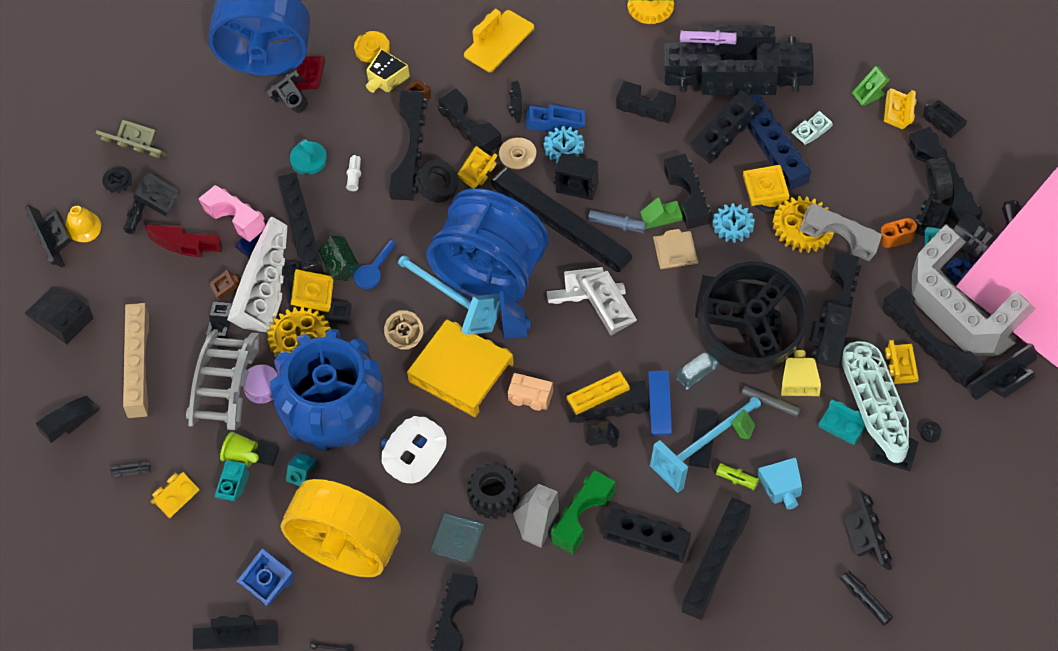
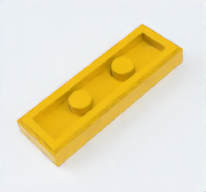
(598, 392)

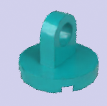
(308, 157)

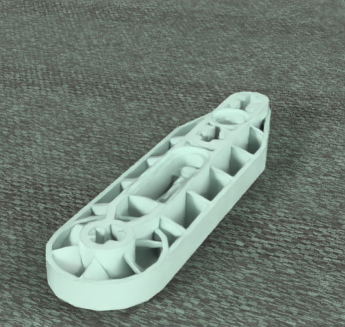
(860, 366)

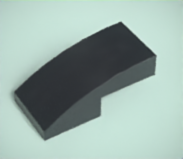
(218, 319)

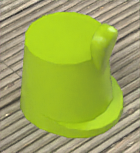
(239, 449)

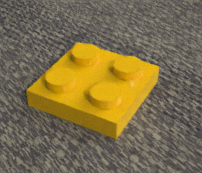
(766, 185)
(312, 290)

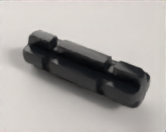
(130, 469)

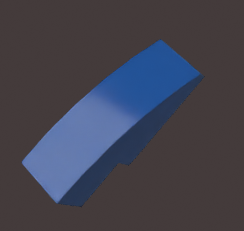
(554, 117)
(659, 403)

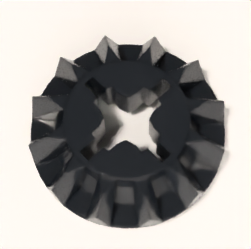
(119, 173)

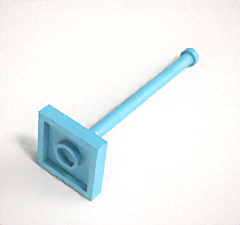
(482, 309)
(672, 468)

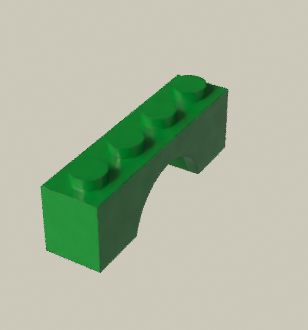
(595, 492)

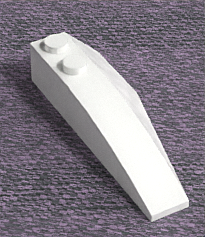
(260, 286)

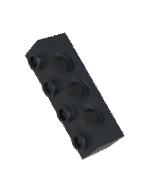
(726, 117)
(652, 544)

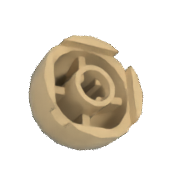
(397, 335)

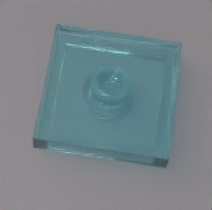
(457, 538)

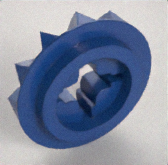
(953, 269)

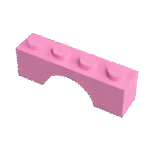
(220, 203)

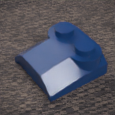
(266, 577)

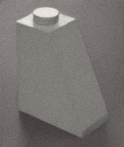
(537, 514)

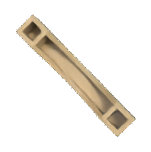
(135, 387)

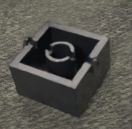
(576, 176)

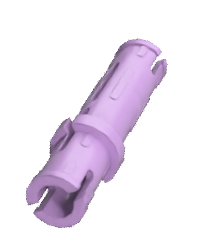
(708, 37)

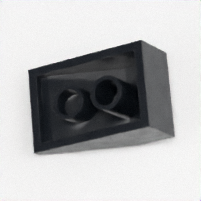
(60, 314)

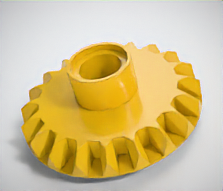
(650, 10)

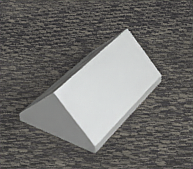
(608, 302)

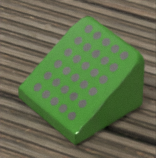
(743, 425)

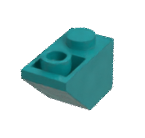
(232, 481)

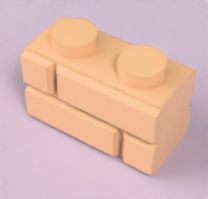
(530, 392)

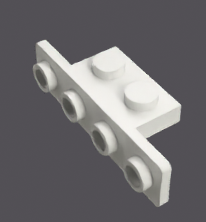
(573, 290)

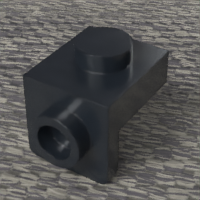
(602, 433)

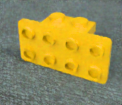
(497, 38)

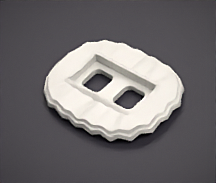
(425, 457)

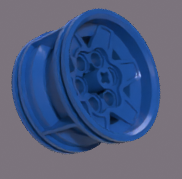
(487, 245)

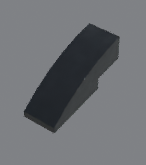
(66, 418)

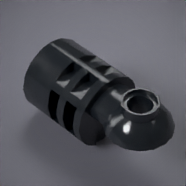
(976, 236)

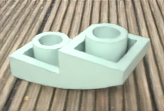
(811, 130)

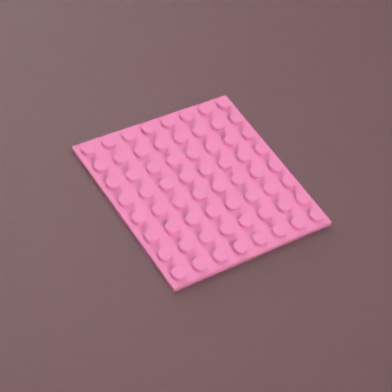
(1024, 261)

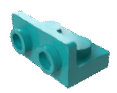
(843, 422)

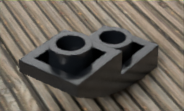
(515, 101)

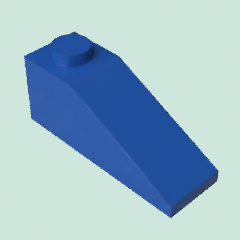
(513, 318)

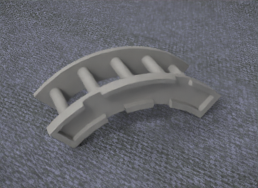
(239, 375)

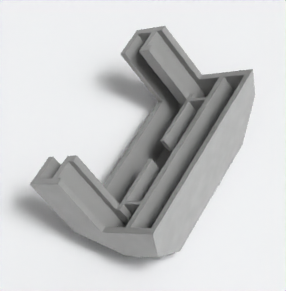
(954, 310)

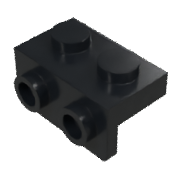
(944, 118)
(156, 194)
(933, 215)

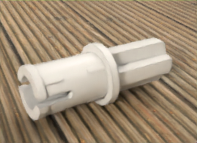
(353, 173)

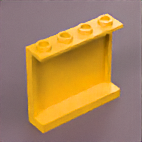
(459, 367)

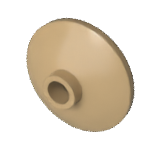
(517, 147)

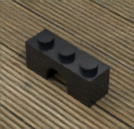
(658, 108)

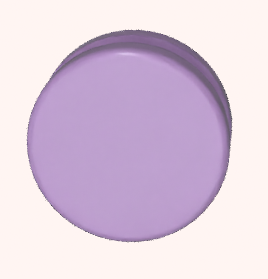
(258, 383)

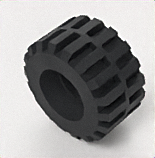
(489, 476)

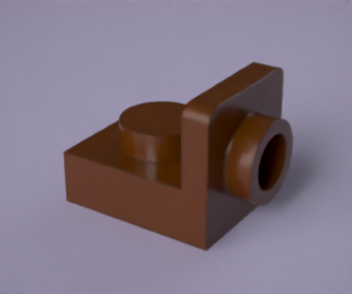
(225, 284)

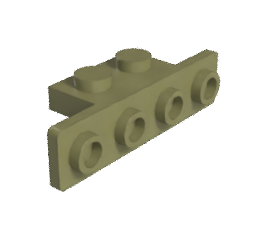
(135, 135)

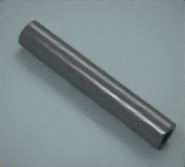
(771, 401)

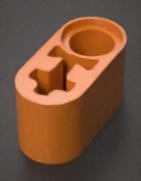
(900, 233)

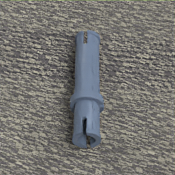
(624, 223)

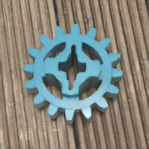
(554, 143)
(742, 219)

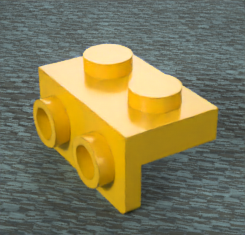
(899, 108)
(475, 168)
(902, 363)
(175, 494)

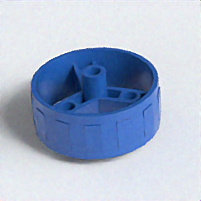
(259, 23)

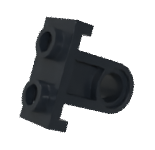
(289, 92)

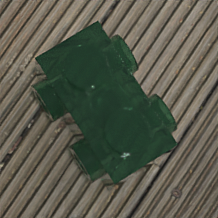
(338, 258)

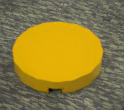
(369, 45)

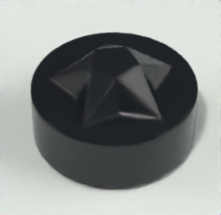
(930, 431)

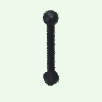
(314, 645)

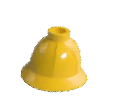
(83, 224)

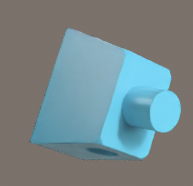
(782, 482)

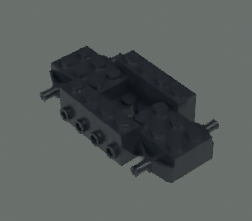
(751, 65)

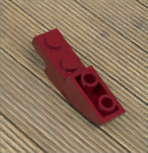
(175, 240)

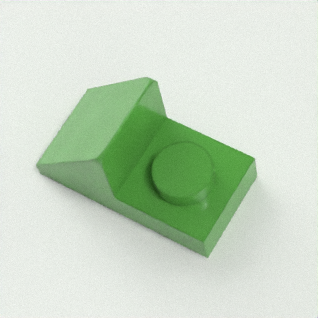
(871, 86)
(660, 214)

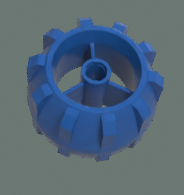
(330, 411)

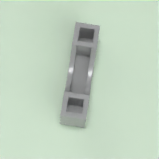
(861, 239)

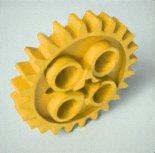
(791, 214)
(296, 322)

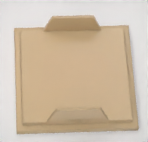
(675, 249)

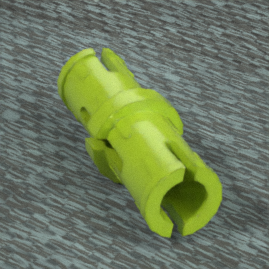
(726, 471)

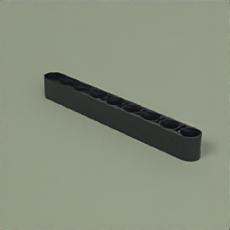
(562, 220)

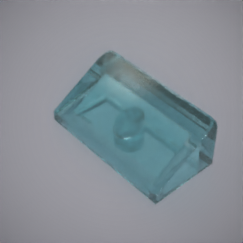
(696, 370)

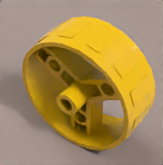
(341, 528)

